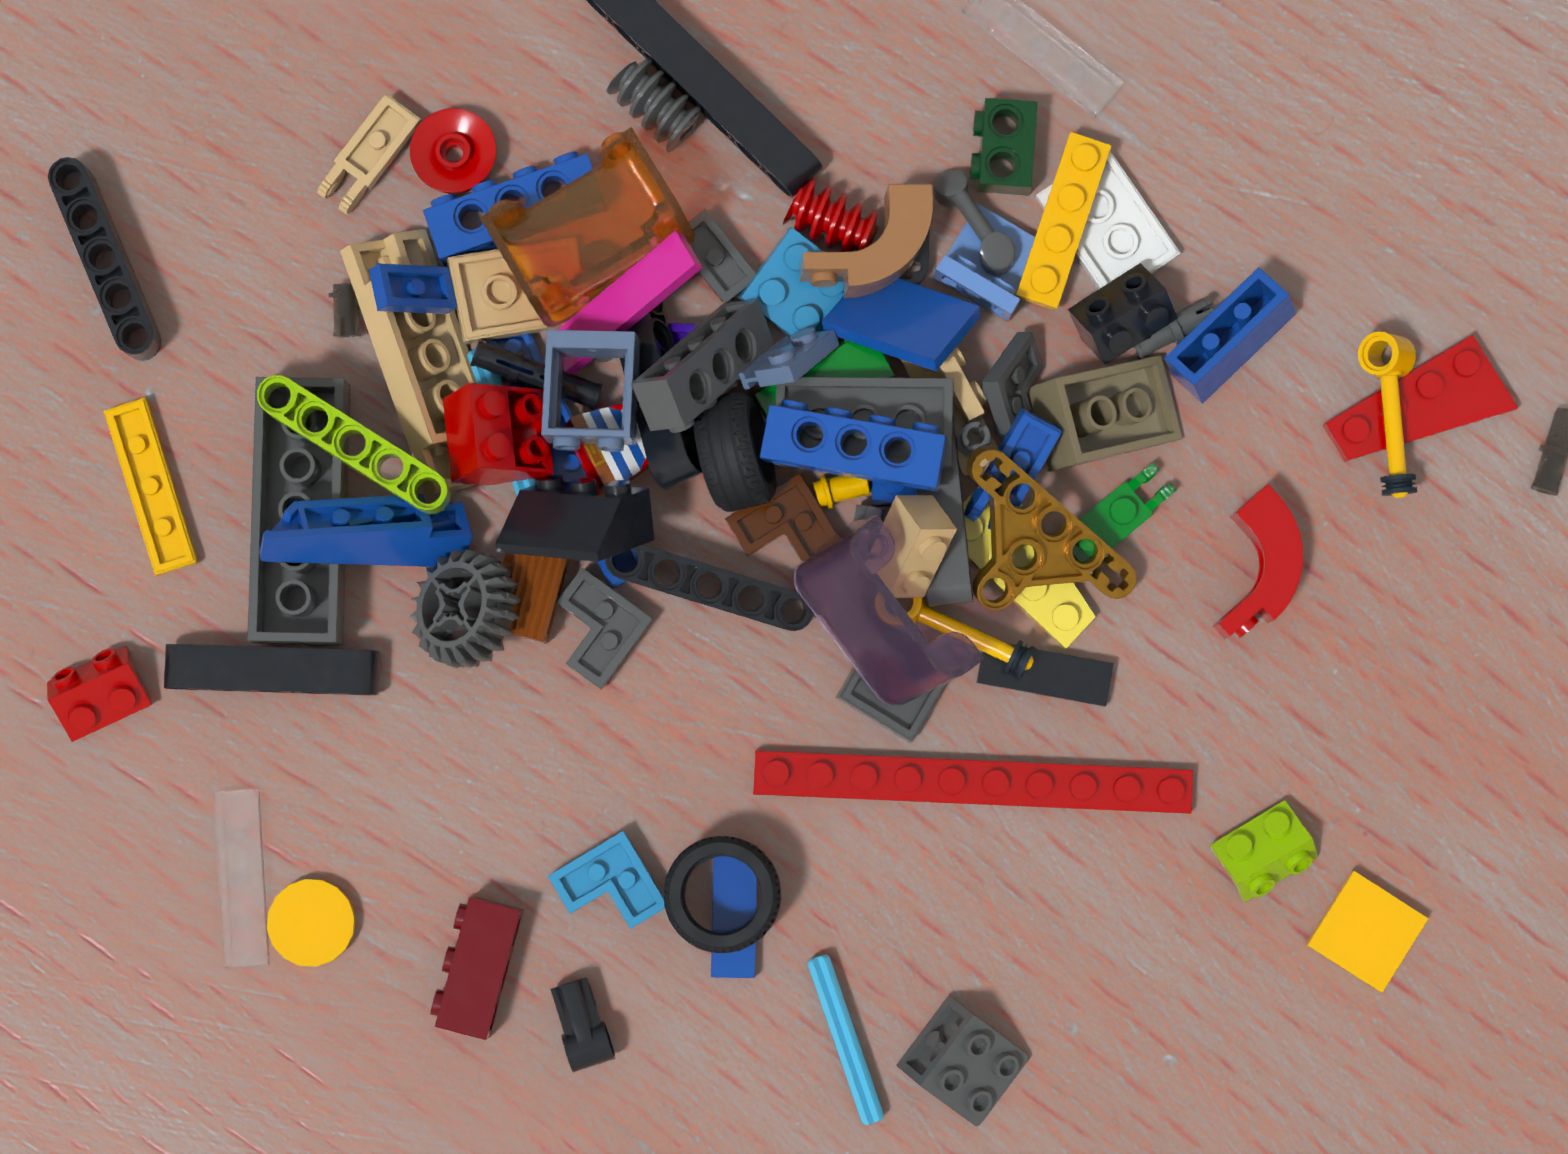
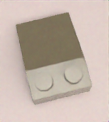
(1107, 411)

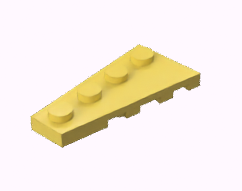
(1055, 607)

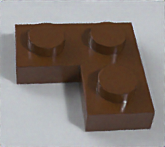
(789, 513)

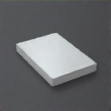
(1119, 230)

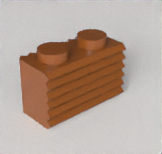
(539, 590)

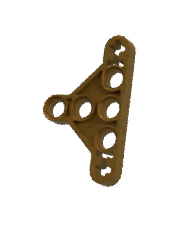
(1052, 552)

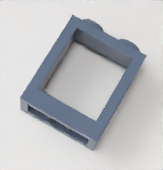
(591, 345)

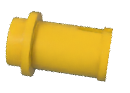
(838, 489)

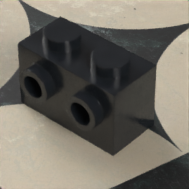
(1123, 313)

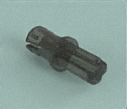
(1553, 456)

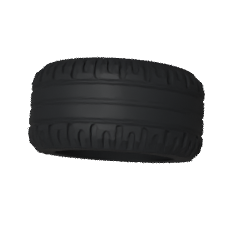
(730, 450)
(675, 894)

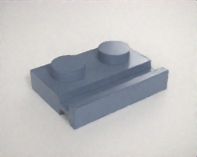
(789, 359)

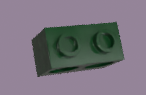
(1014, 147)

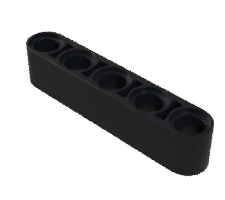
(90, 244)
(669, 455)
(730, 587)
(271, 669)

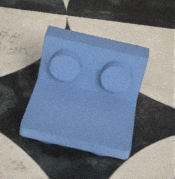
(965, 275)

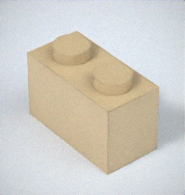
(921, 540)

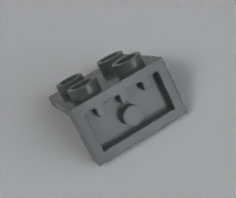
(962, 1061)

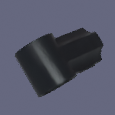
(585, 1035)

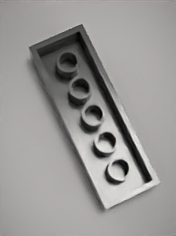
(290, 598)

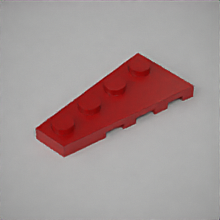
(1434, 398)

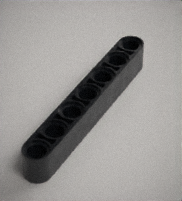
(714, 90)

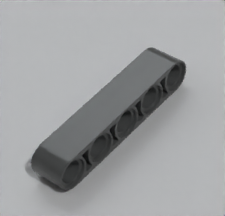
(953, 577)

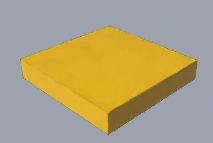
(1366, 931)

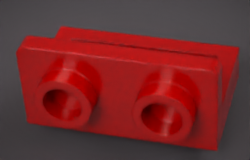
(97, 693)

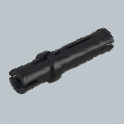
(486, 356)

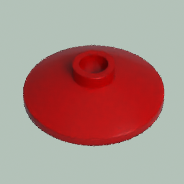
(447, 131)

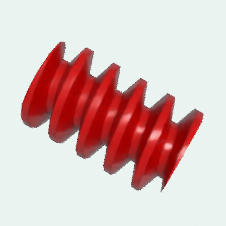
(832, 219)

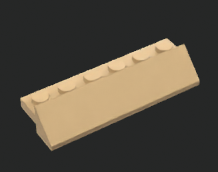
(417, 351)

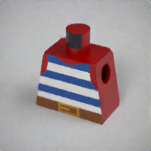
(607, 465)

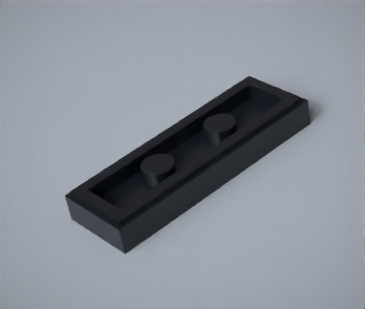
(1052, 676)

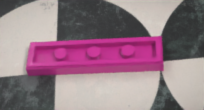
(636, 292)

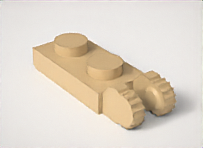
(370, 151)

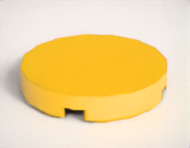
(311, 922)

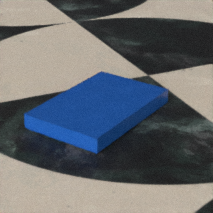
(905, 322)

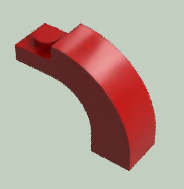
(1280, 559)

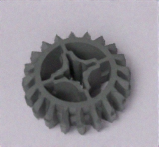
(455, 607)

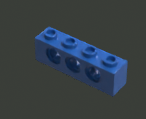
(528, 183)
(920, 471)

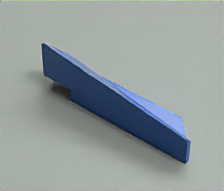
(366, 533)

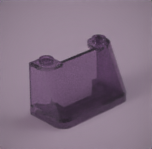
(870, 623)

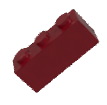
(476, 967)

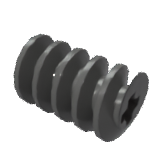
(654, 103)

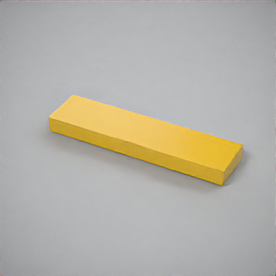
(151, 486)

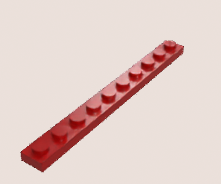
(973, 782)

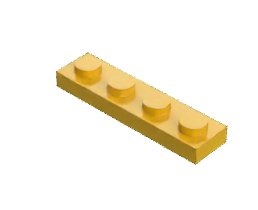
(1063, 221)

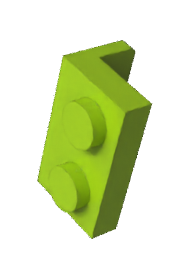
(1265, 851)

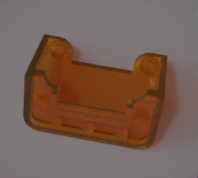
(588, 230)

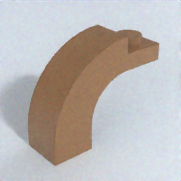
(869, 270)

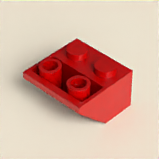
(496, 434)

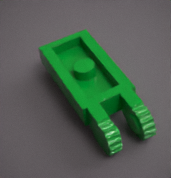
(1120, 513)

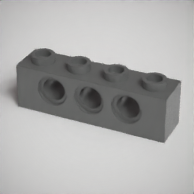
(702, 366)

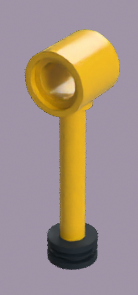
(1402, 361)
(1018, 657)

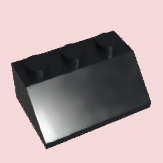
(577, 519)

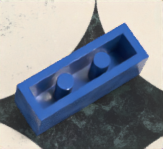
(1230, 335)

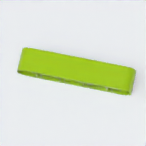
(339, 429)

